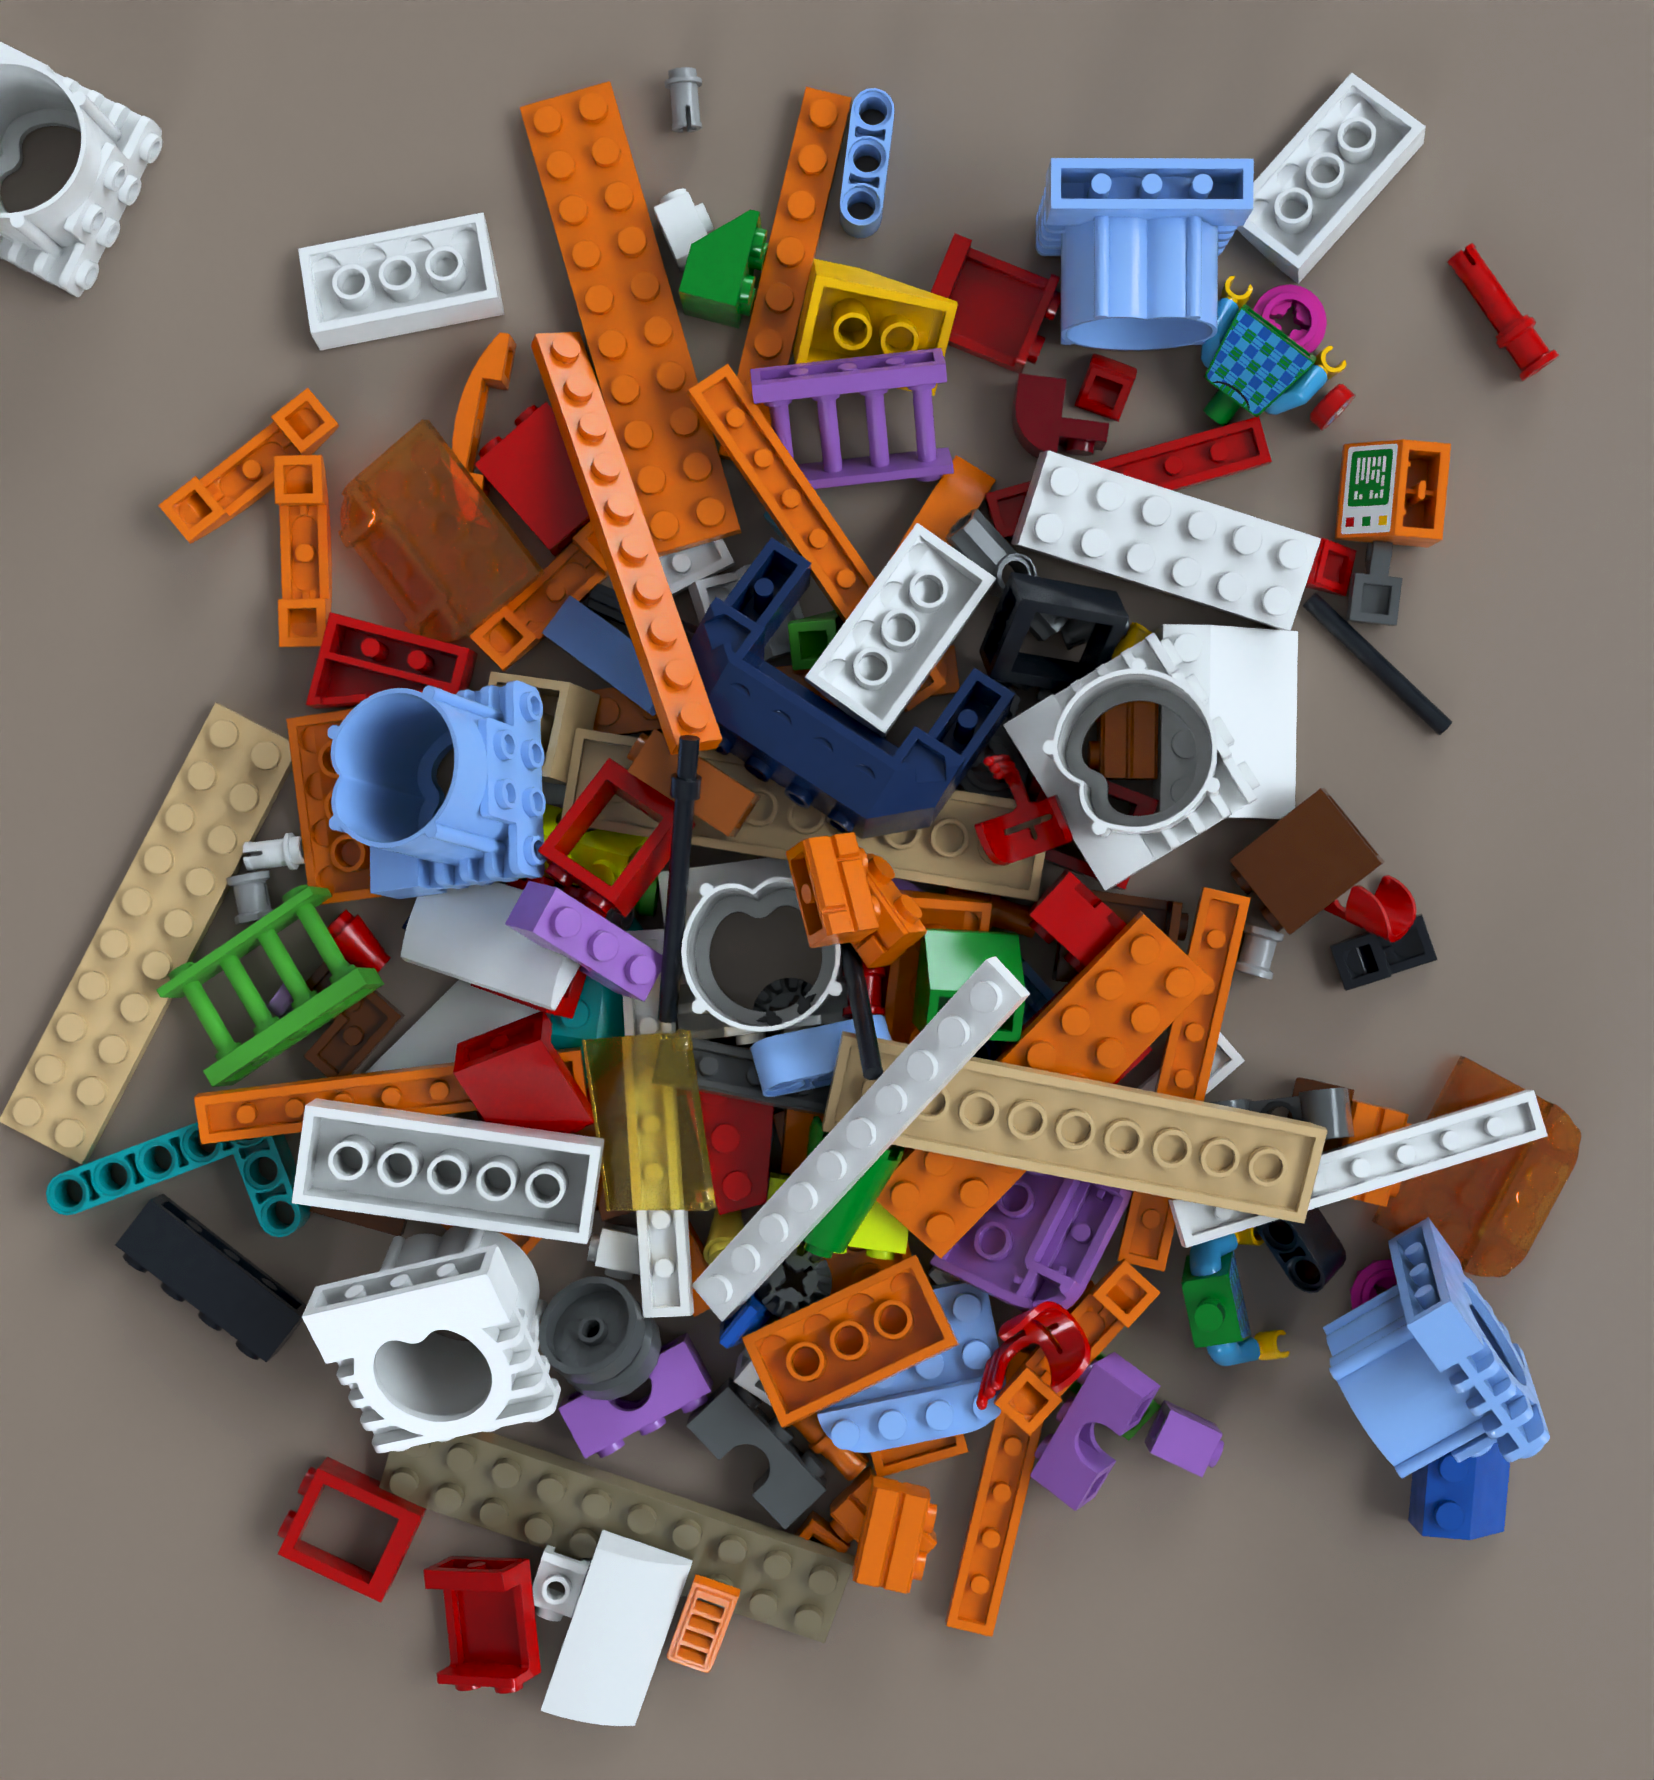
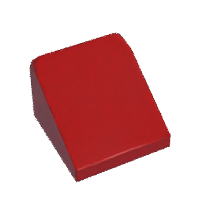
(1106, 387)
(1331, 568)

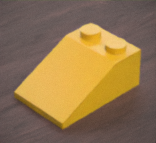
(867, 314)

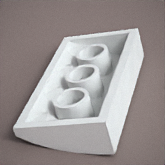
(1329, 175)
(400, 281)
(900, 630)
(468, 939)
(452, 1019)
(616, 1632)

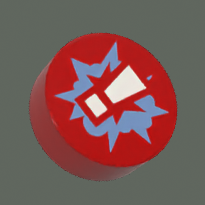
(1331, 406)

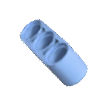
(866, 141)
(803, 1057)

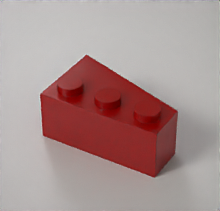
(370, 658)
(1074, 919)
(738, 1150)

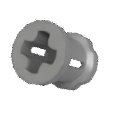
(251, 896)
(1258, 951)

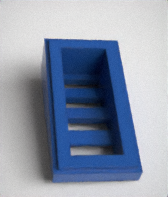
(746, 1320)

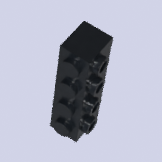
(212, 1278)

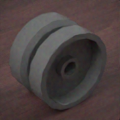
(599, 1338)

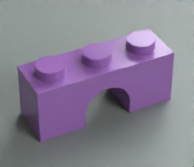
(582, 935)
(676, 1383)
(1071, 1459)

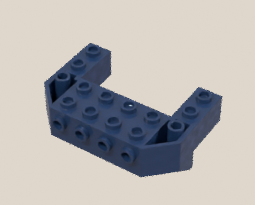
(814, 746)

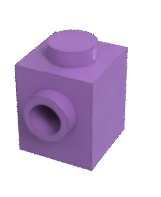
(1184, 1439)

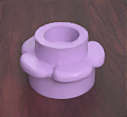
(281, 1002)

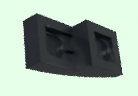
(1372, 958)

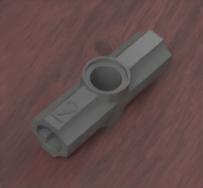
(988, 549)

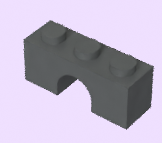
(734, 1419)

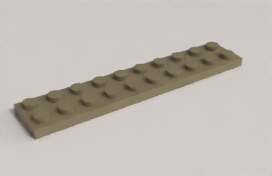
(569, 1503)

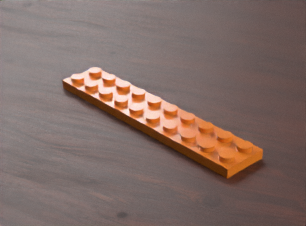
(629, 316)

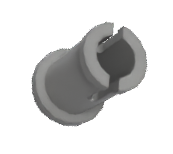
(684, 98)

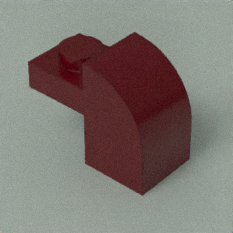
(1040, 423)

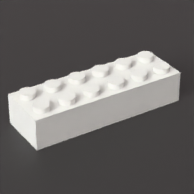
(1165, 540)
(448, 1170)

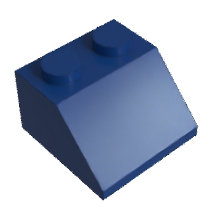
(1461, 1497)

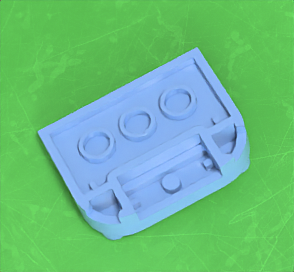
(930, 1398)

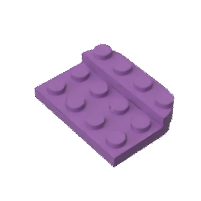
(1038, 1241)

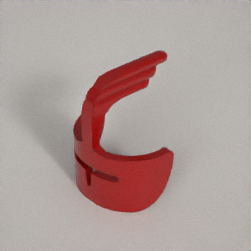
(1009, 848)
(1384, 914)
(1065, 1362)

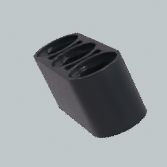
(1306, 1251)

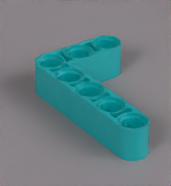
(187, 1155)

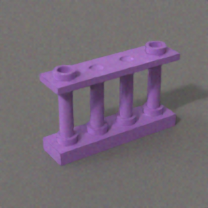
(871, 378)

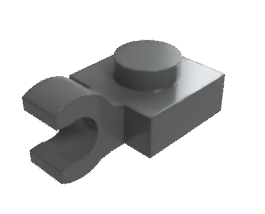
(1375, 595)

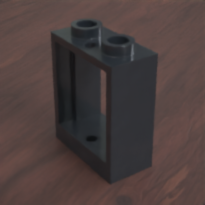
(1013, 616)

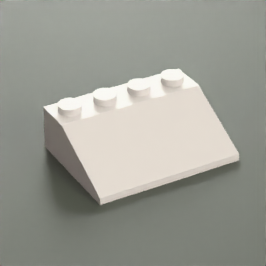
(1254, 691)

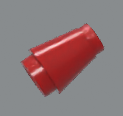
(357, 942)

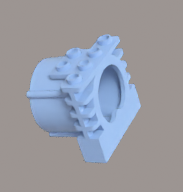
(1141, 246)
(392, 799)
(1434, 1364)

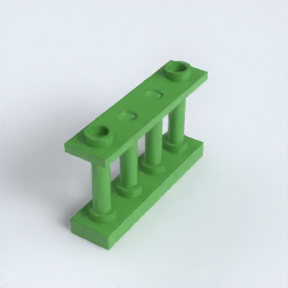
(309, 1008)

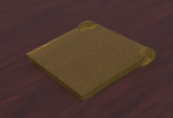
(650, 1121)

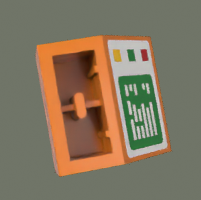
(1393, 492)

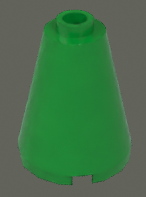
(844, 1219)

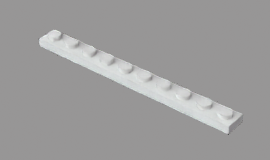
(861, 1136)

